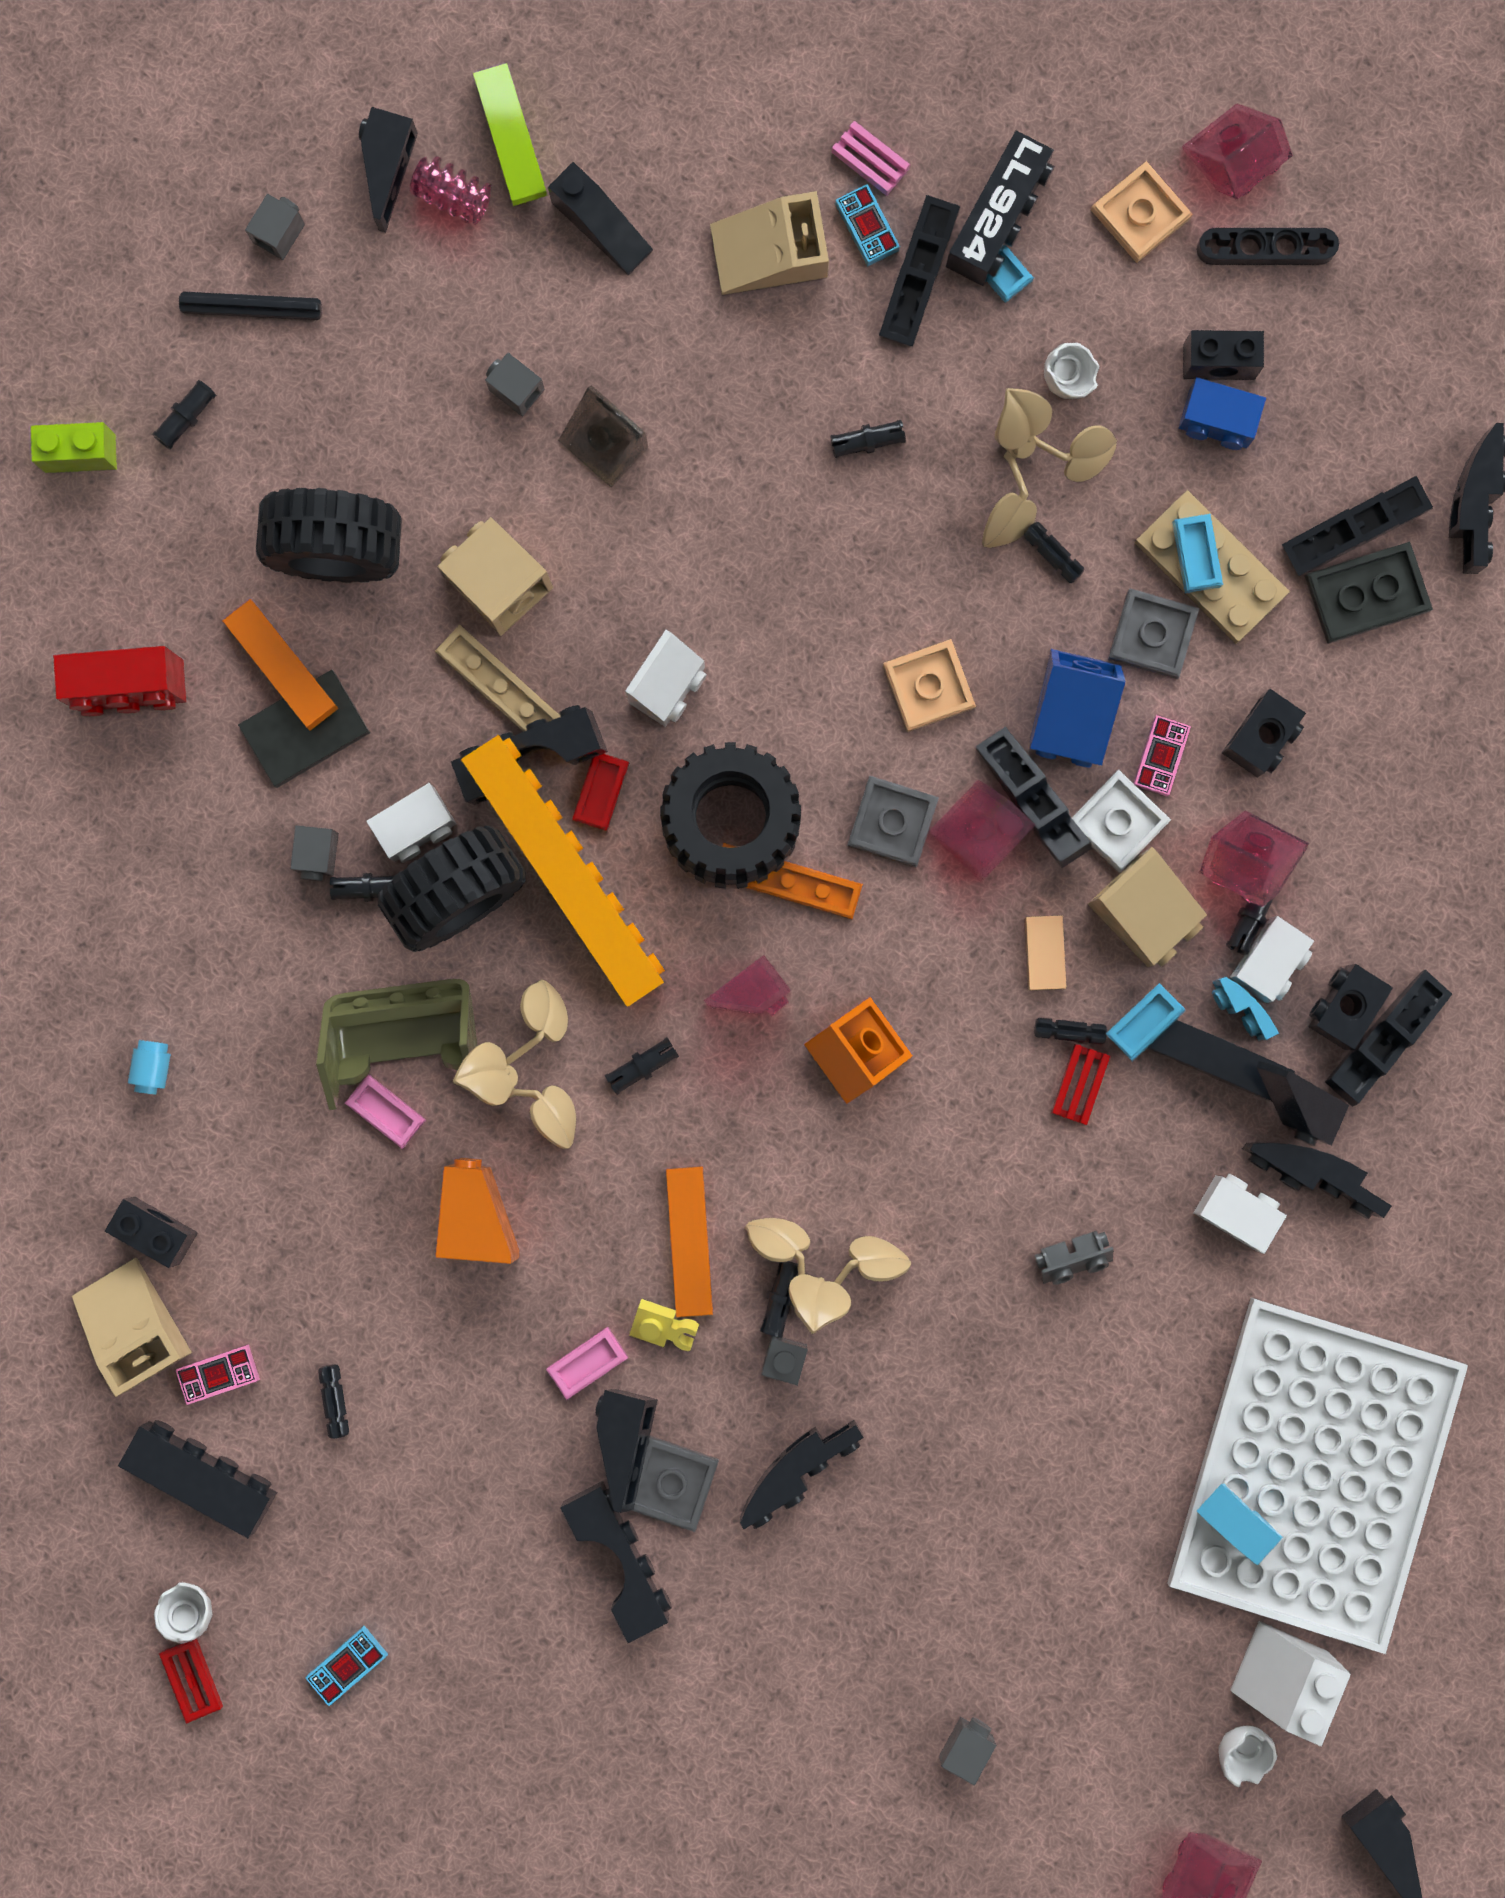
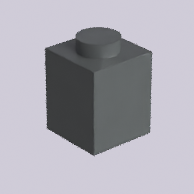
(275, 225)
(514, 383)
(314, 852)
(784, 1360)
(968, 1749)

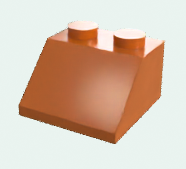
(858, 1050)

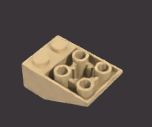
(771, 245)
(128, 1328)

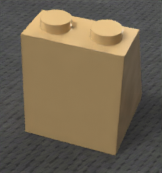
(495, 575)
(1149, 909)

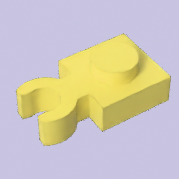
(657, 1324)

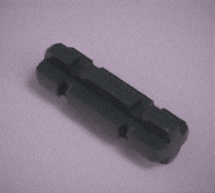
(1053, 552)
(1070, 1031)
(333, 1401)

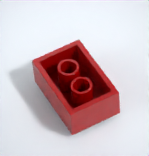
(120, 680)

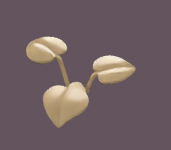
(1022, 419)
(492, 1079)
(813, 1298)

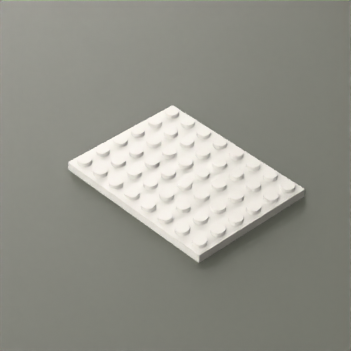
(1339, 1455)

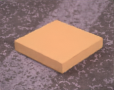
(1141, 212)
(929, 685)

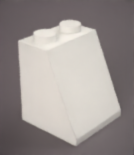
(1291, 1682)

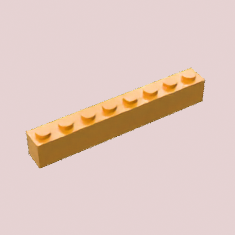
(563, 870)

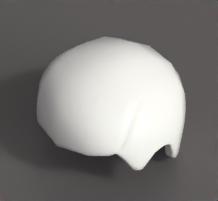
(1071, 371)
(179, 1621)
(1257, 1759)

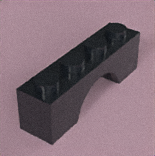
(571, 735)
(639, 1605)

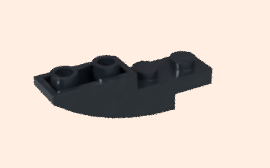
(1477, 487)
(1308, 1166)
(784, 1478)

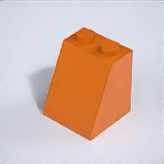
(473, 1216)

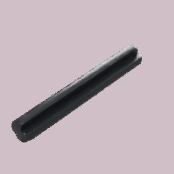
(250, 305)

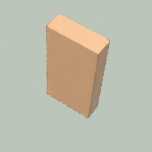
(1045, 953)

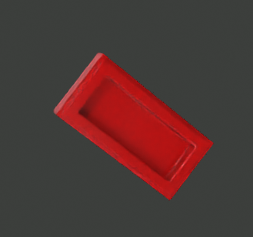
(601, 791)

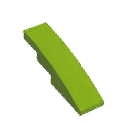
(510, 134)

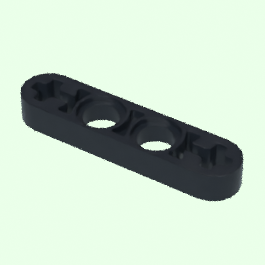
(1266, 241)

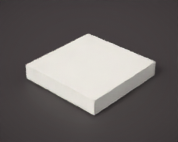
(1120, 820)

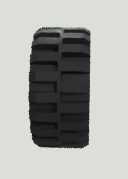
(328, 535)
(727, 768)
(451, 888)

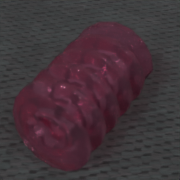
(450, 191)

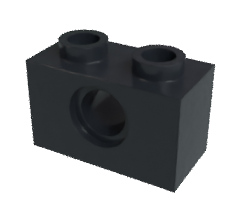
(1223, 355)
(1269, 712)
(1368, 997)
(151, 1232)

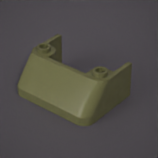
(393, 1026)

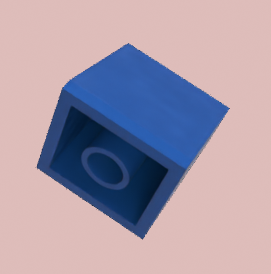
(1077, 708)

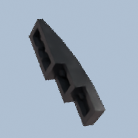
(919, 270)
(1357, 526)
(1034, 797)
(1388, 1038)
(1213, 1057)

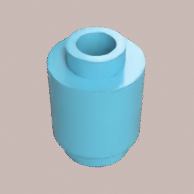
(149, 1067)

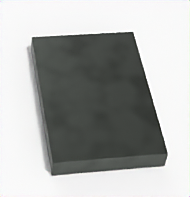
(1368, 592)
(286, 744)

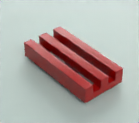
(1094, 1089)
(204, 1675)

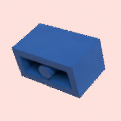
(1221, 414)

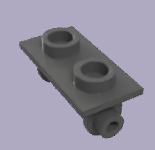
(1088, 1256)

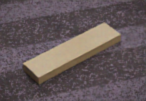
(494, 679)

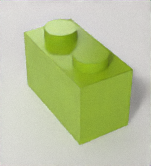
(73, 447)

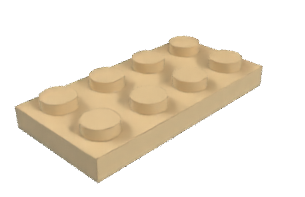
(1247, 587)

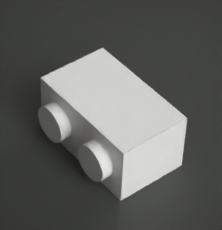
(412, 823)
(1273, 960)
(1241, 1213)

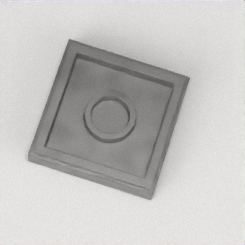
(1153, 633)
(893, 821)
(674, 1483)

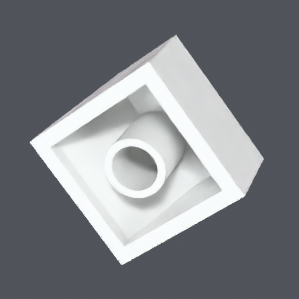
(666, 680)

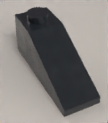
(386, 149)
(598, 218)
(1302, 1105)
(623, 1436)
(1387, 1840)

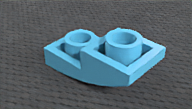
(1234, 999)
(1239, 1524)

